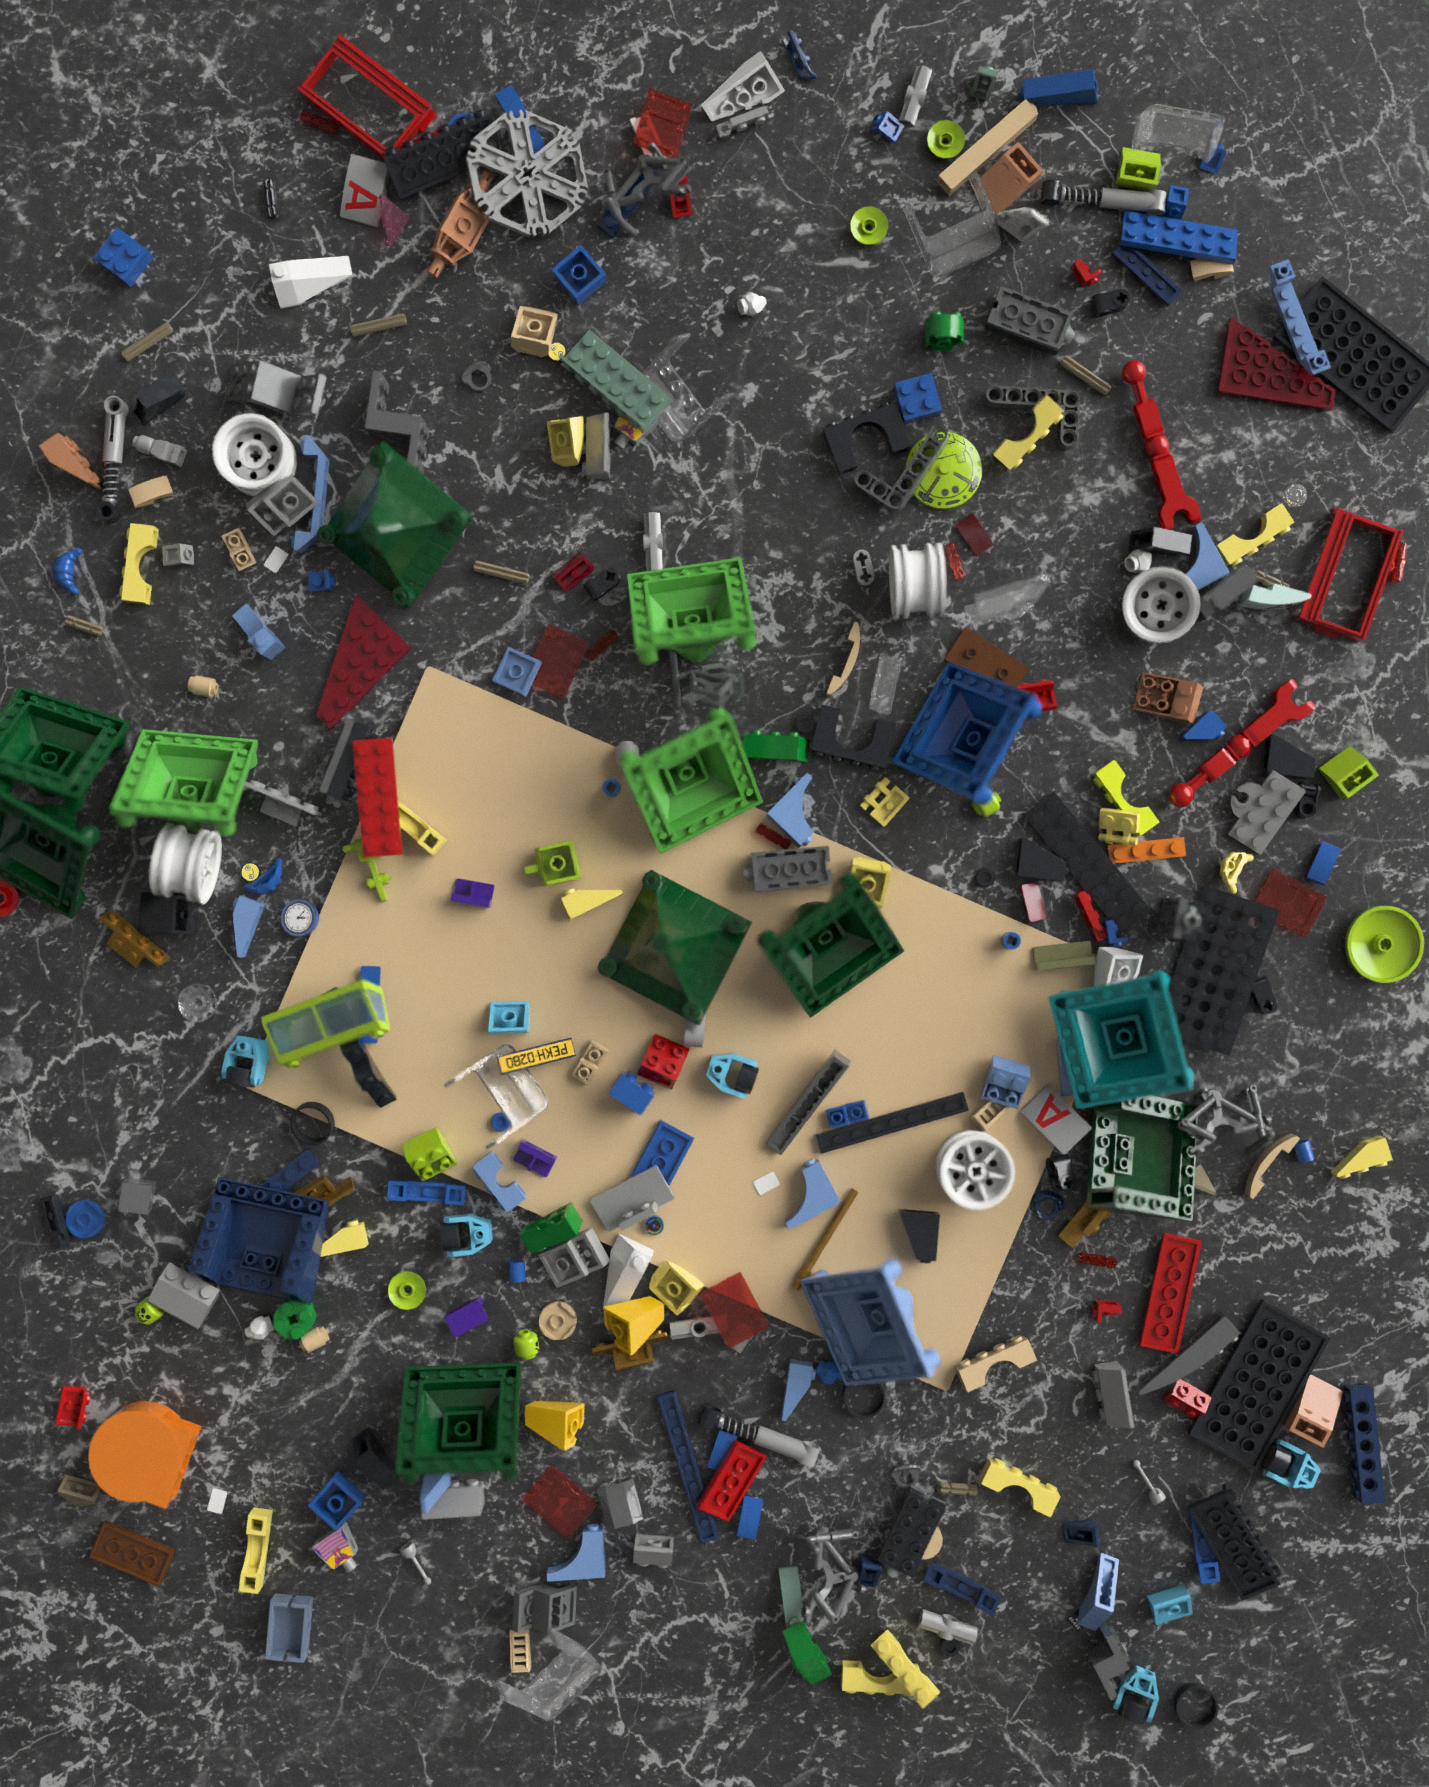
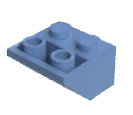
(1005, 1081)

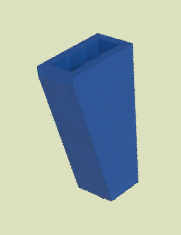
(1061, 89)

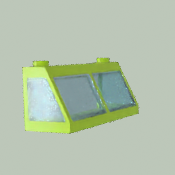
(326, 1022)

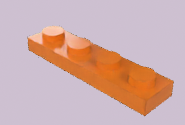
(1147, 850)

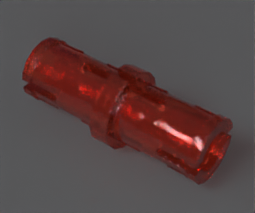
(1399, 563)

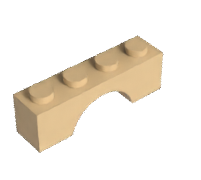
(973, 1371)

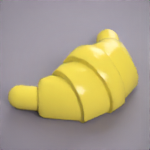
(1231, 868)

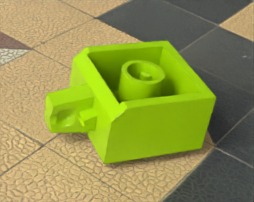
(545, 861)

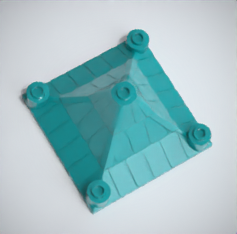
(1120, 1041)

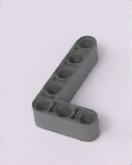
(1022, 403)
(907, 475)

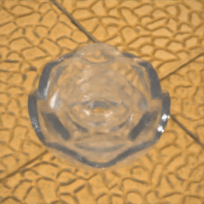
(1290, 499)

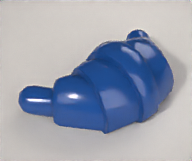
(64, 570)
(267, 881)

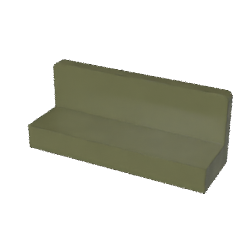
(1063, 955)

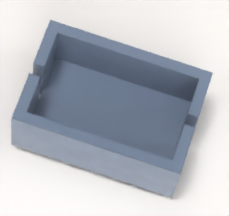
(289, 1628)

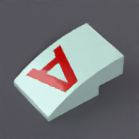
(1272, 597)

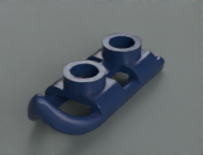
(803, 59)

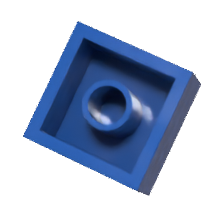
(123, 257)
(579, 275)
(917, 398)
(632, 1092)
(337, 1500)

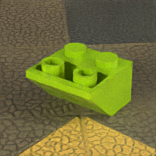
(1138, 170)
(1348, 772)
(429, 1154)

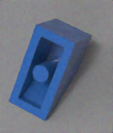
(1206, 728)

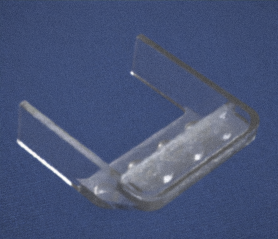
(962, 242)
(684, 413)
(1006, 601)
(514, 1092)
(556, 1684)

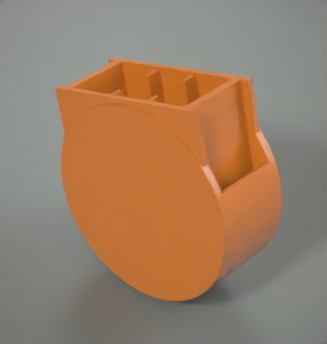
(142, 1453)

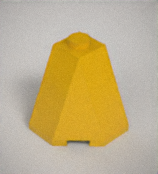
(633, 1321)
(555, 1421)

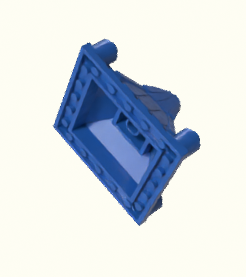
(965, 731)

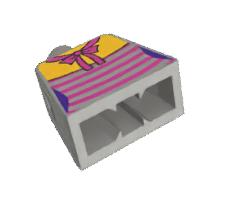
(628, 433)
(337, 1548)

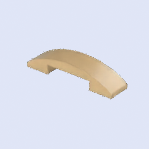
(853, 638)
(1253, 1183)

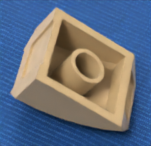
(533, 331)

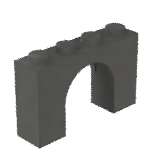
(1226, 591)

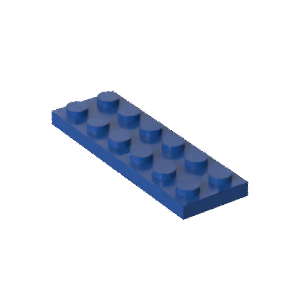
(1178, 237)

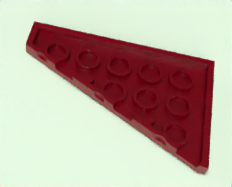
(1261, 372)
(362, 659)

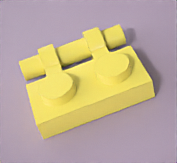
(888, 806)
(1118, 820)

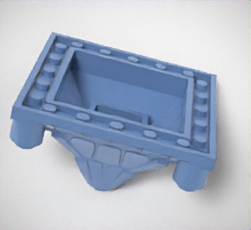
(869, 1325)

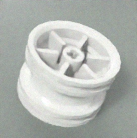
(243, 429)
(917, 581)
(1149, 581)
(185, 863)
(1001, 1174)

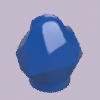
(828, 1372)

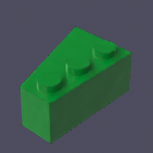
(776, 747)
(551, 1228)
(805, 1654)

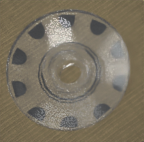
(188, 1006)

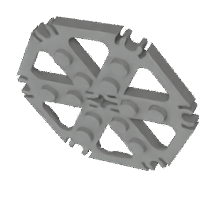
(523, 156)

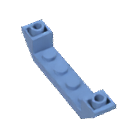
(1294, 319)
(304, 540)

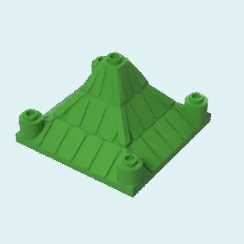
(690, 609)
(185, 779)
(692, 782)

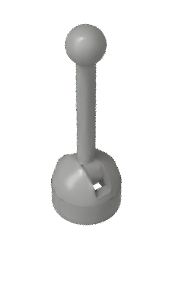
(1155, 1494)
(408, 1551)

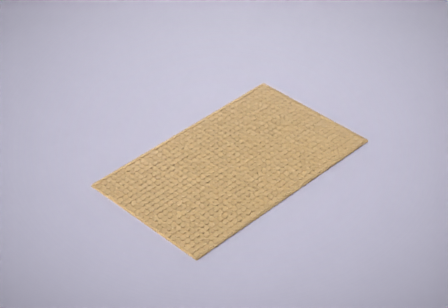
(913, 1030)

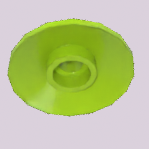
(948, 131)
(873, 217)
(404, 1299)

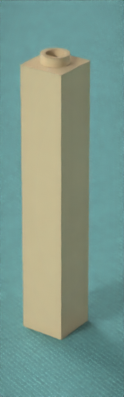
(988, 147)

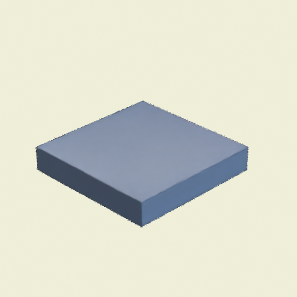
(517, 671)

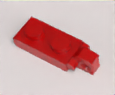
(1090, 916)

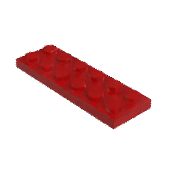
(377, 797)
(1170, 1292)

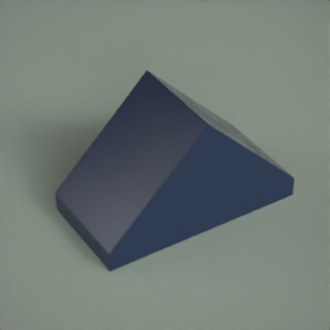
(1081, 1533)
(869, 1570)

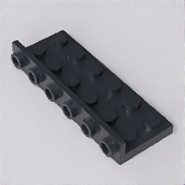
(436, 154)
(1235, 1543)

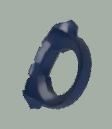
(1057, 1199)

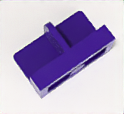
(473, 893)
(534, 1158)
(466, 1317)

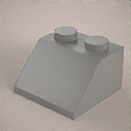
(653, 1550)

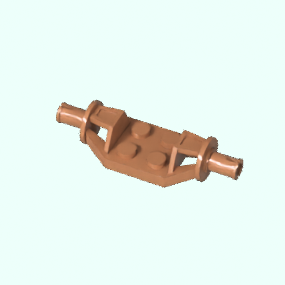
(460, 228)

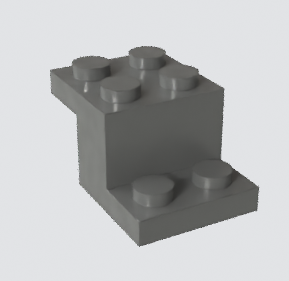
(544, 1608)
(1109, 1659)

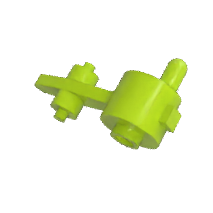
(377, 880)

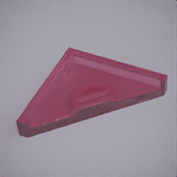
(393, 220)

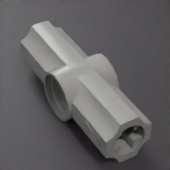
(915, 96)
(653, 541)
(686, 1329)
(947, 1627)

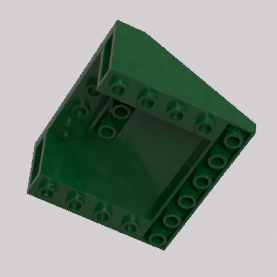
(1142, 1159)

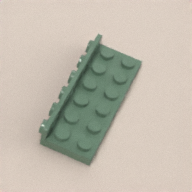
(616, 381)

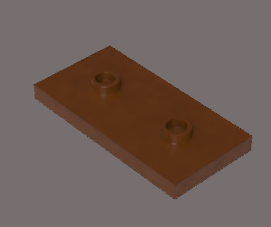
(986, 659)
(132, 1553)

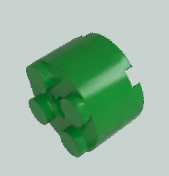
(944, 331)
(291, 1328)

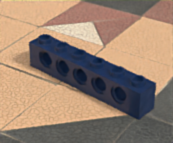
(1374, 1490)

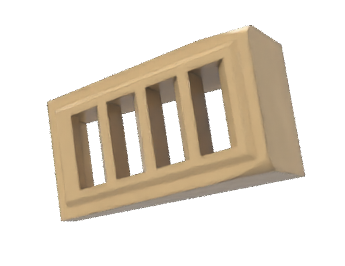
(989, 1122)
(525, 1666)

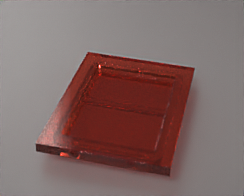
(662, 122)
(560, 659)
(1297, 902)
(734, 1310)
(560, 1501)

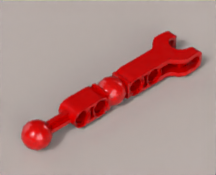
(1157, 448)
(1240, 745)

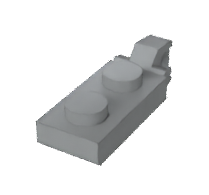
(742, 121)

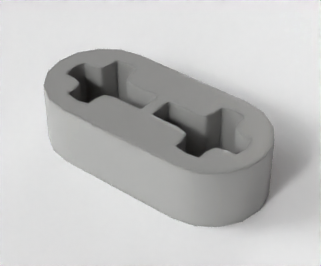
(867, 567)

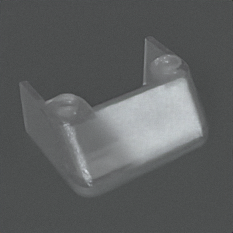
(1179, 128)

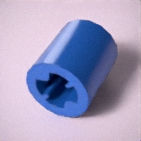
(616, 791)
(1004, 938)
(1303, 1151)
(516, 1271)

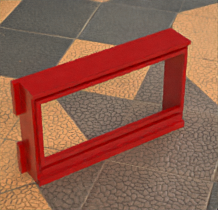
(380, 78)
(1326, 568)

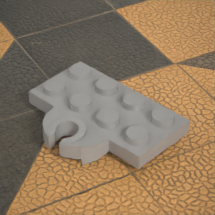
(1263, 810)

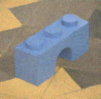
(506, 1196)

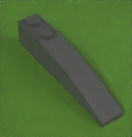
(808, 1101)
(1193, 1354)

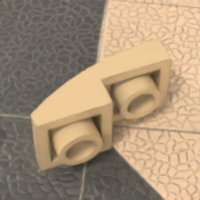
(1205, 268)
(148, 491)
(239, 549)
(590, 1062)

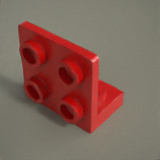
(663, 1061)

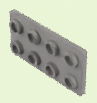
(280, 807)
(632, 1199)

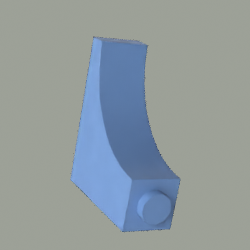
(1207, 562)
(259, 634)
(789, 816)
(818, 1194)
(587, 1561)
(1101, 1595)

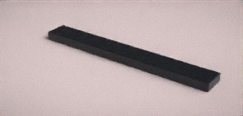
(892, 1122)

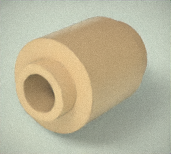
(203, 686)
(314, 1339)

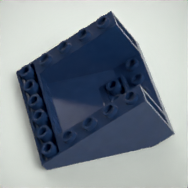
(261, 1241)

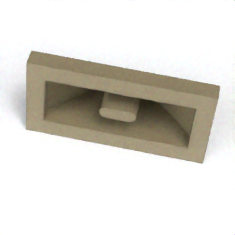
(1202, 1181)
(79, 1491)

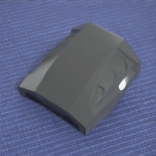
(620, 1504)

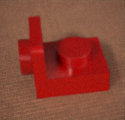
(1082, 273)
(1108, 1307)

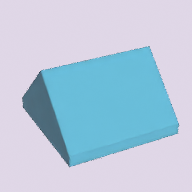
(509, 1017)
(1170, 1604)

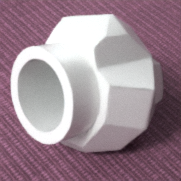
(751, 304)
(1138, 561)
(259, 1328)

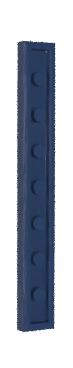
(686, 1464)

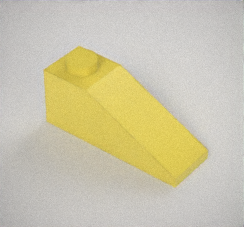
(582, 901)
(349, 1238)

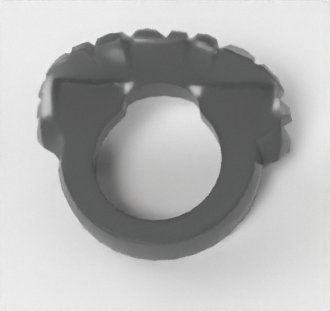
(467, 377)
(895, 1474)

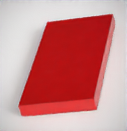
(731, 1480)

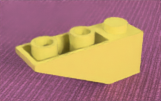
(1365, 1155)

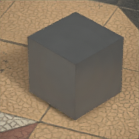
(137, 1196)

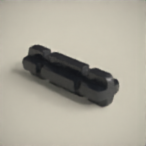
(270, 198)

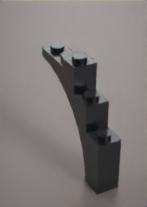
(366, 1072)

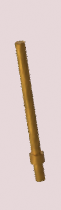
(805, 1271)

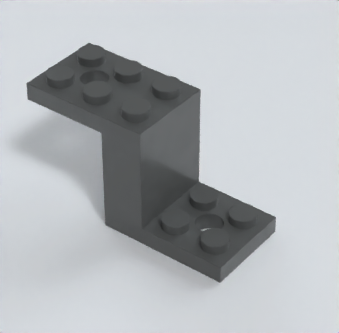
(275, 388)
(395, 425)

